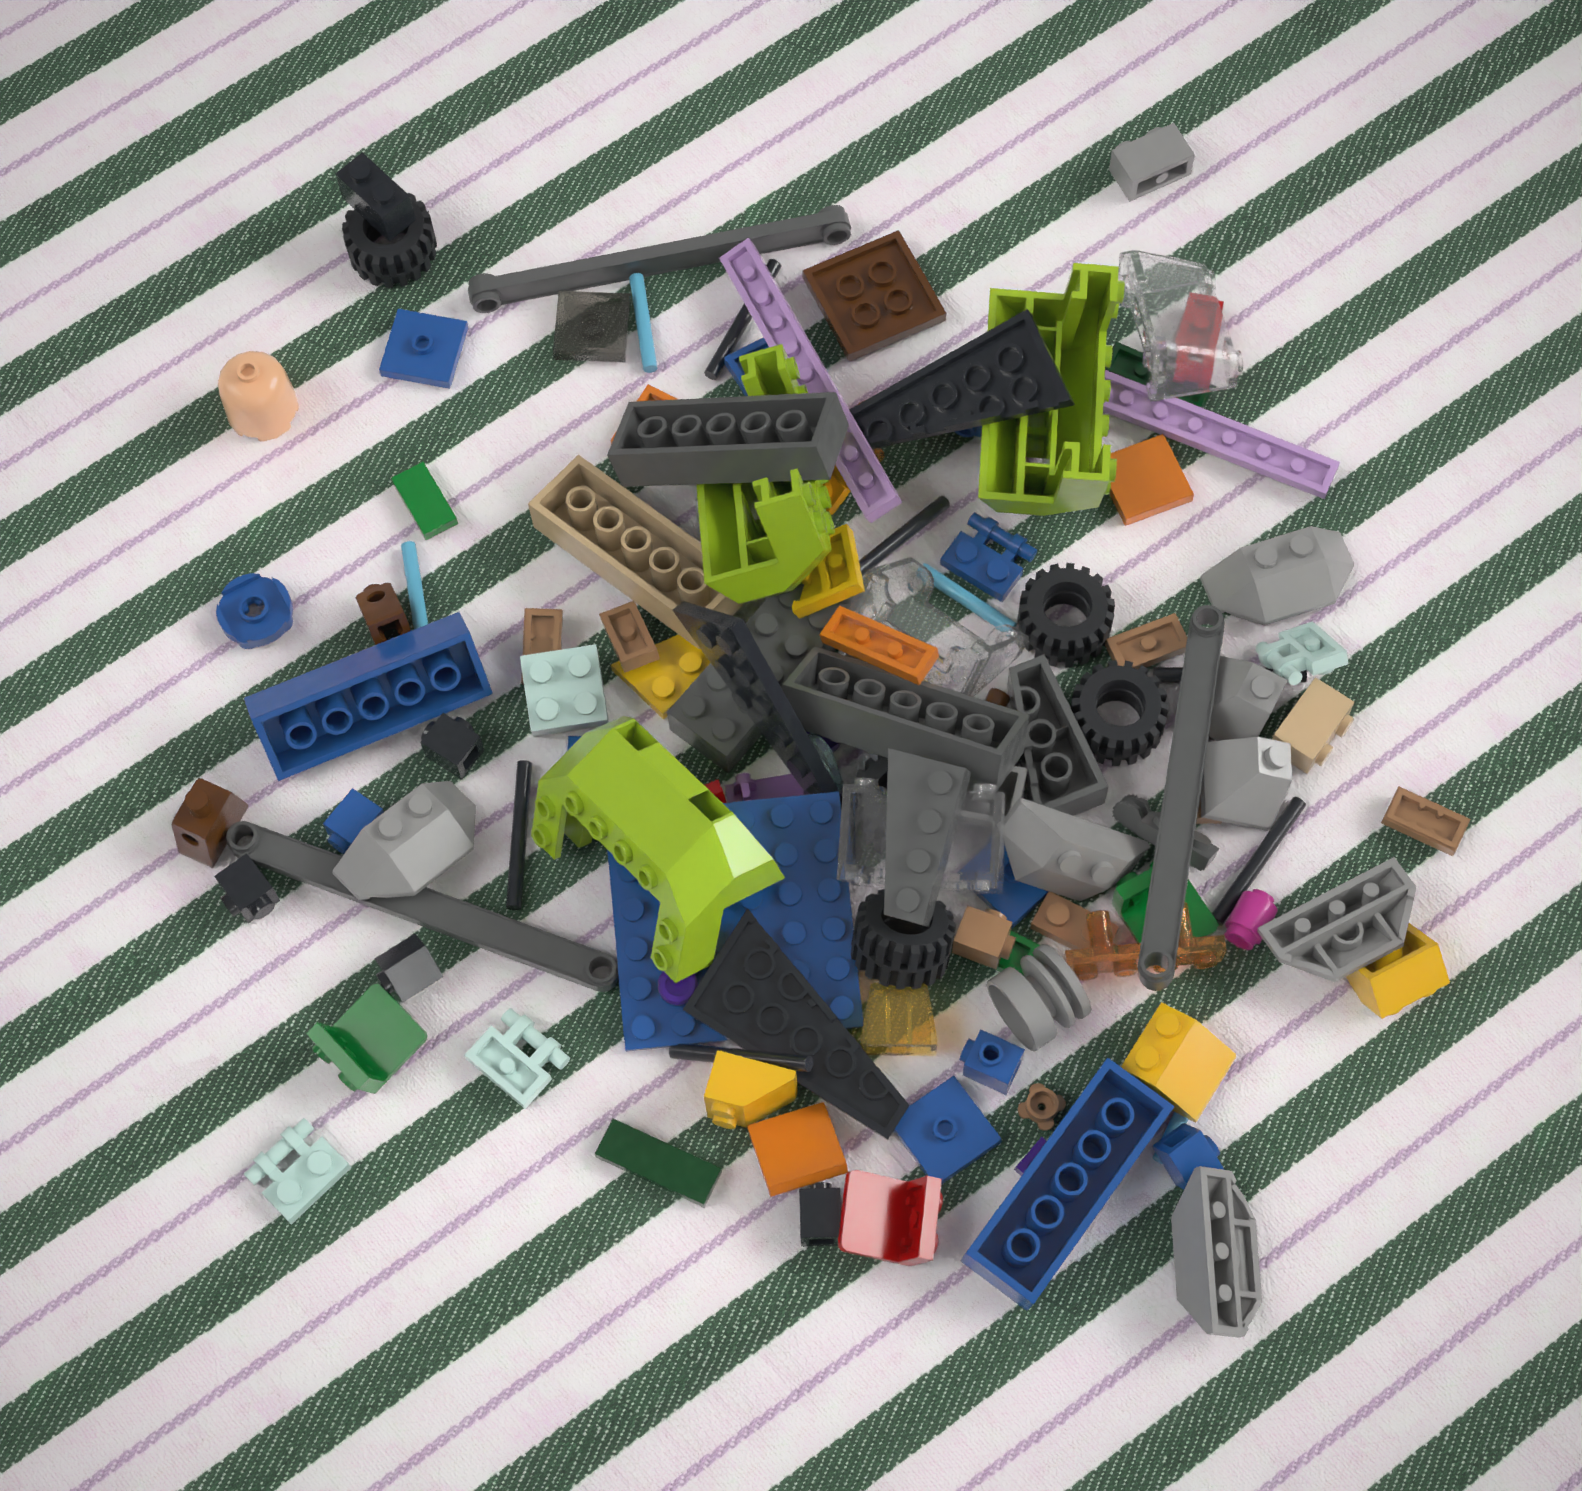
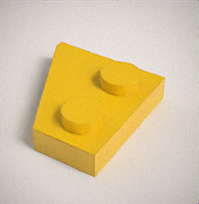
(834, 577)

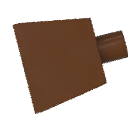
(382, 611)
(206, 818)

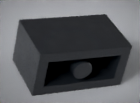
(375, 196)

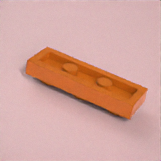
(879, 645)

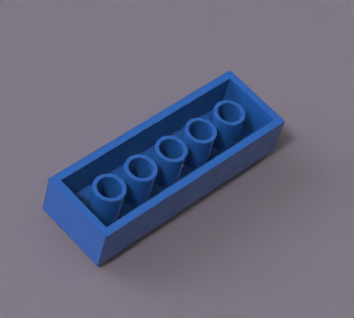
(368, 696)
(1067, 1184)

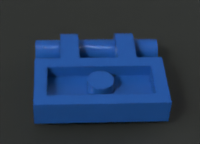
(983, 566)

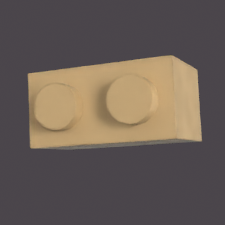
(1314, 723)

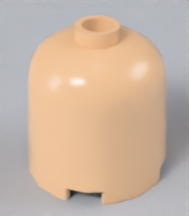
(257, 395)

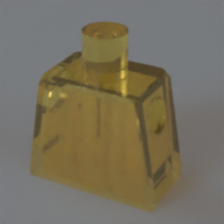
(898, 1022)

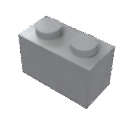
(1151, 161)

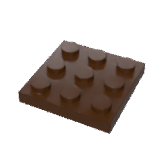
(874, 295)

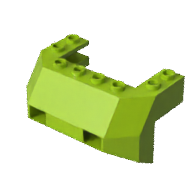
(1068, 439)
(764, 533)
(661, 829)

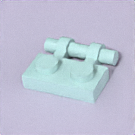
(1302, 649)
(509, 1066)
(305, 1179)

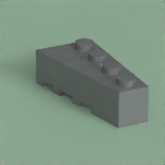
(1057, 756)
(920, 830)

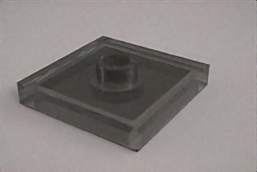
(591, 326)

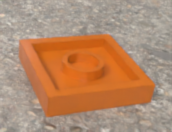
(1148, 480)
(797, 1149)

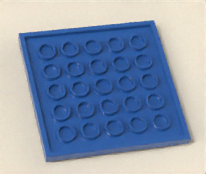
(802, 913)

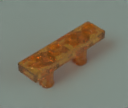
(1123, 959)

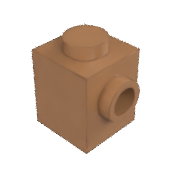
(984, 937)

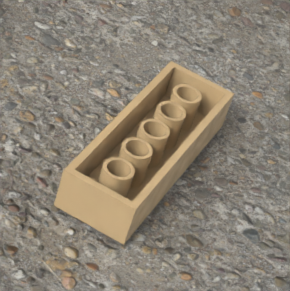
(625, 543)

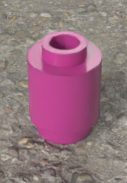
(1249, 913)

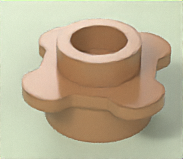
(1040, 1095)

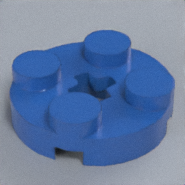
(258, 630)

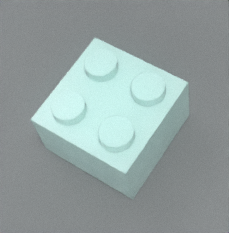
(564, 690)

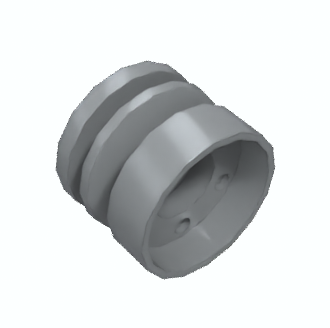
(1043, 994)

